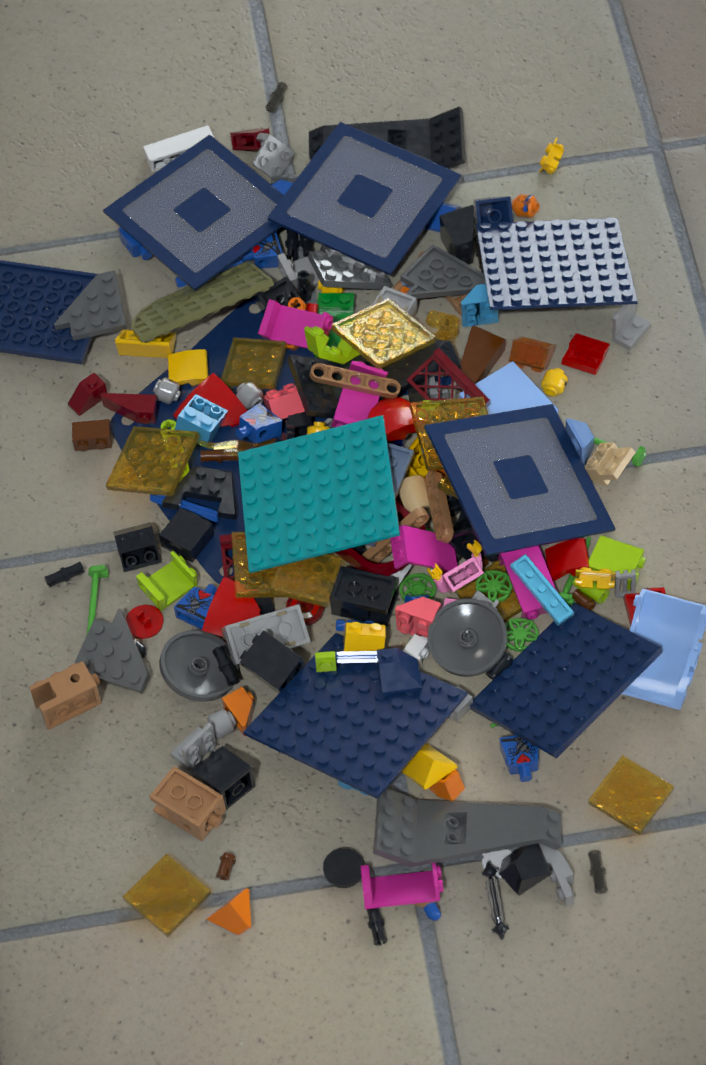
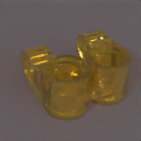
(446, 323)

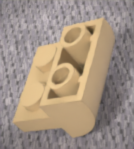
(608, 462)
(414, 494)

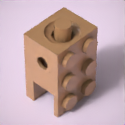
(66, 694)
(188, 803)

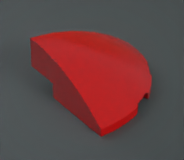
(219, 393)
(396, 417)
(228, 609)

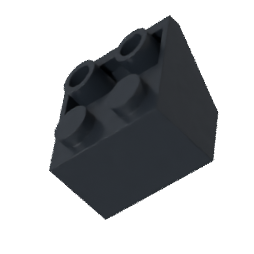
(137, 547)

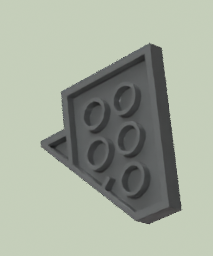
(345, 272)
(440, 274)
(95, 310)
(114, 654)

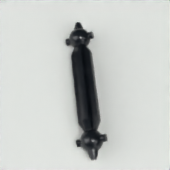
(495, 900)

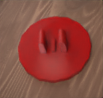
(145, 621)

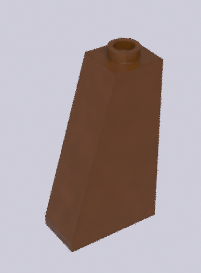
(481, 354)

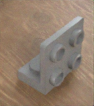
(272, 156)
(291, 270)
(628, 326)
(195, 746)

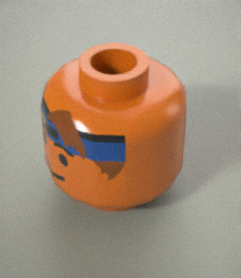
(525, 206)

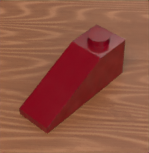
(136, 407)

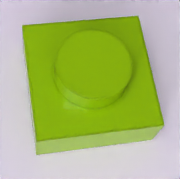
(325, 661)

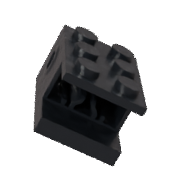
(363, 596)

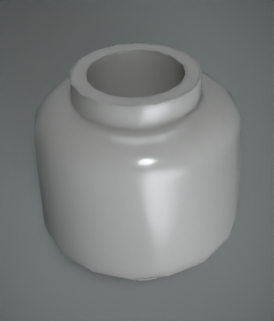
(167, 390)
(249, 395)
(222, 722)

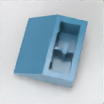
(476, 308)
(201, 417)

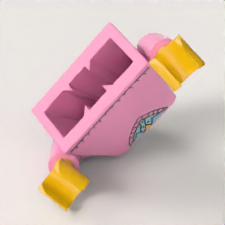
(461, 574)

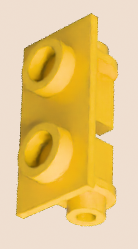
(548, 162)
(602, 577)

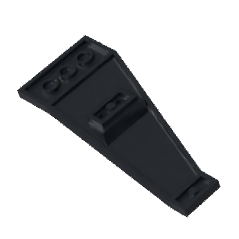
(434, 138)
(322, 399)

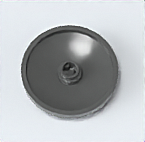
(467, 637)
(192, 668)

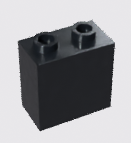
(186, 534)

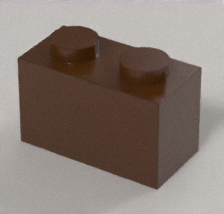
(91, 435)

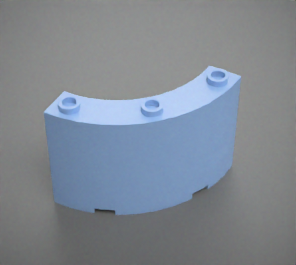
(677, 629)

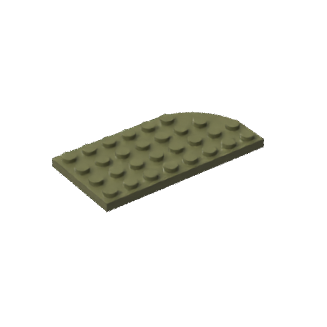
(189, 305)

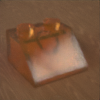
(531, 353)

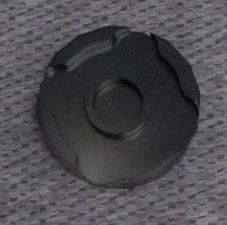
(343, 867)

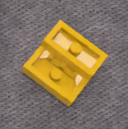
(188, 367)

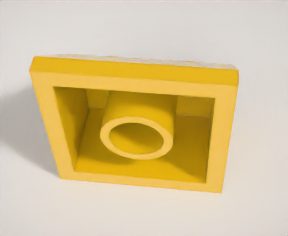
(364, 636)

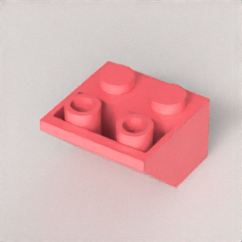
(284, 402)
(416, 616)

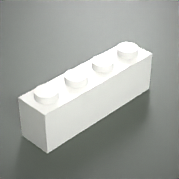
(165, 151)

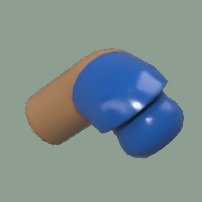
(431, 910)

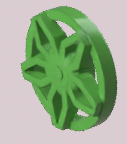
(494, 586)
(418, 587)
(520, 634)

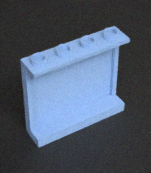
(510, 390)

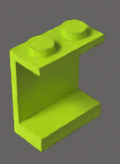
(617, 557)
(168, 582)

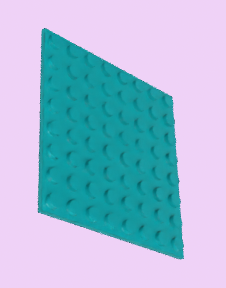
(317, 494)

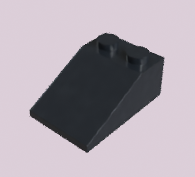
(281, 292)

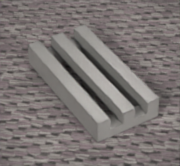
(624, 576)

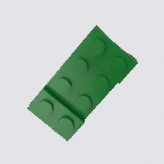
(339, 307)

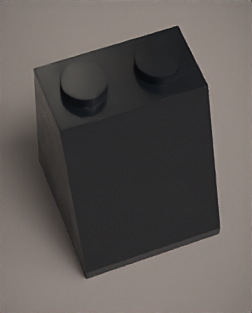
(458, 232)
(462, 536)
(271, 661)
(226, 775)

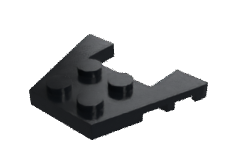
(206, 485)

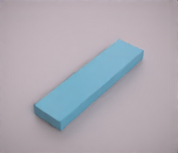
(541, 589)

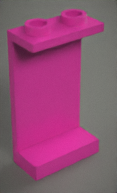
(288, 323)
(356, 405)
(422, 549)
(530, 606)
(401, 888)

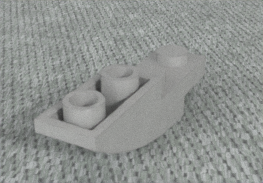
(561, 874)

